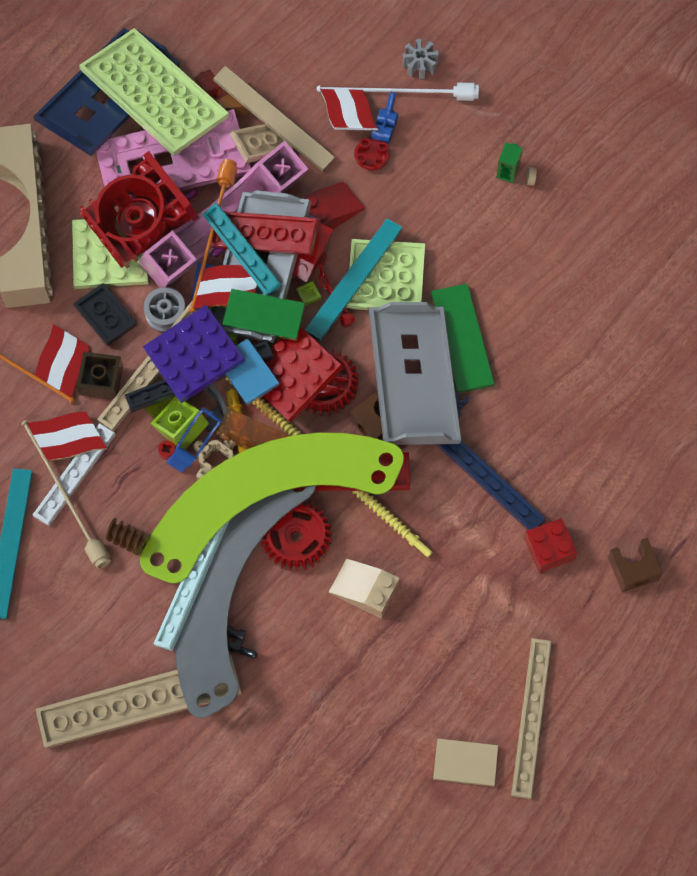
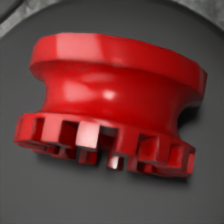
(168, 444)

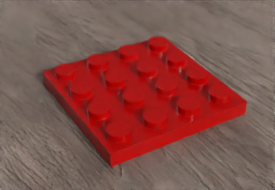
(302, 373)

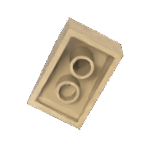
(365, 587)

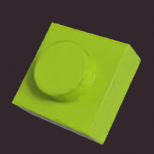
(308, 293)

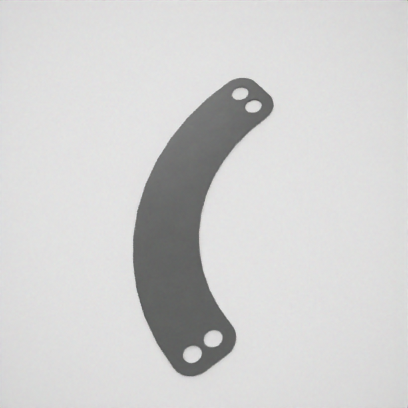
(203, 642)

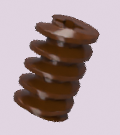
(126, 538)

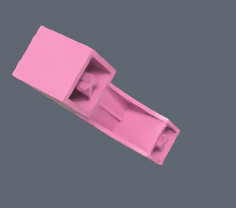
(187, 244)

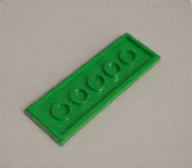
(465, 342)

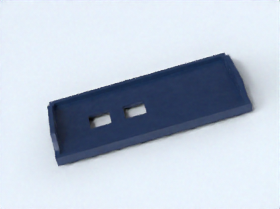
(60, 111)

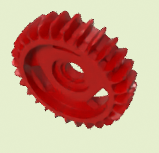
(342, 386)
(311, 531)

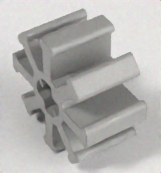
(420, 59)

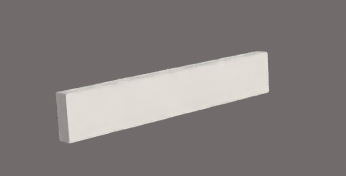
(71, 479)

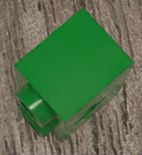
(509, 162)

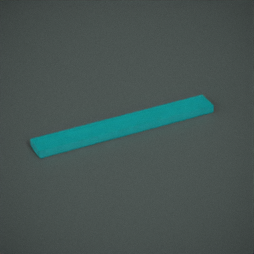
(353, 280)
(12, 534)

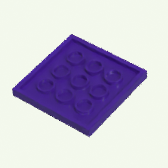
(193, 354)

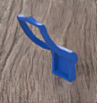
(181, 458)

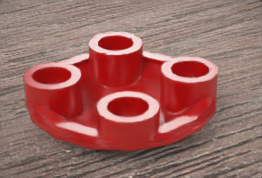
(371, 154)

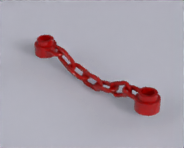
(346, 318)

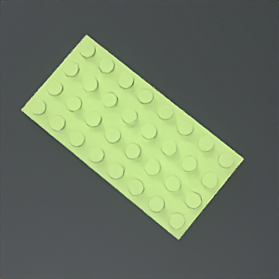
(154, 91)

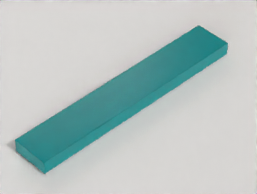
(242, 249)

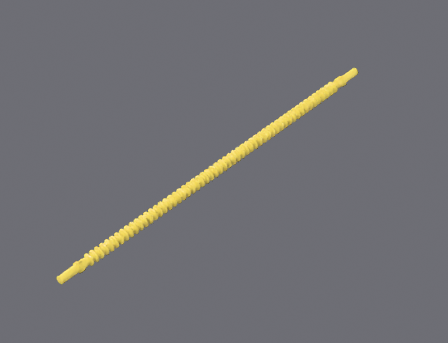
(413, 539)

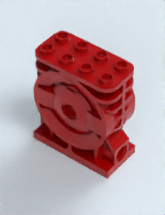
(150, 226)

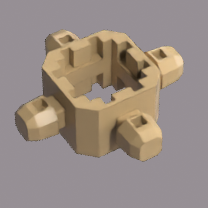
(214, 445)

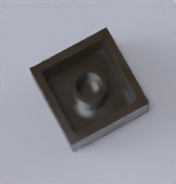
(99, 375)

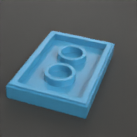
(253, 376)

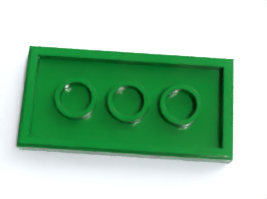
(264, 314)

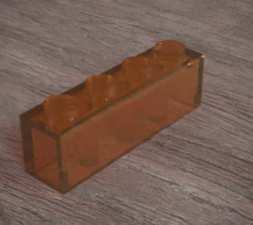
(245, 430)

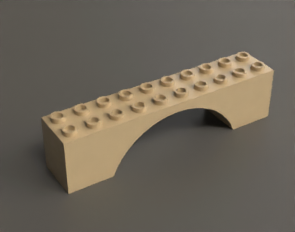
(25, 267)

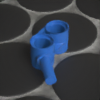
(386, 121)

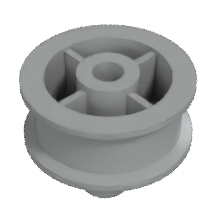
(163, 308)

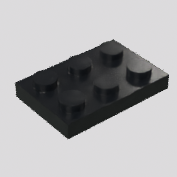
(105, 314)

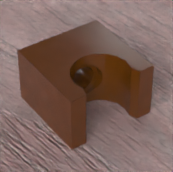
(366, 419)
(638, 573)

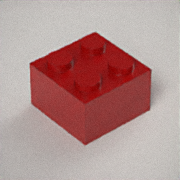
(550, 545)

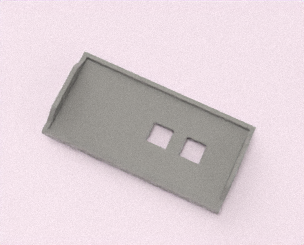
(279, 263)
(414, 406)

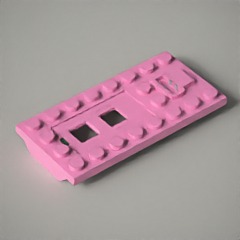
(191, 167)

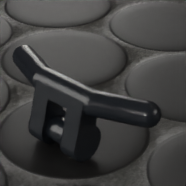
(237, 647)

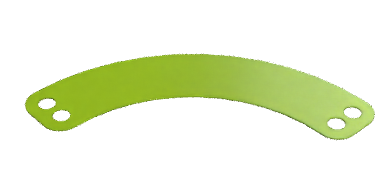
(259, 473)

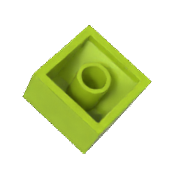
(176, 419)

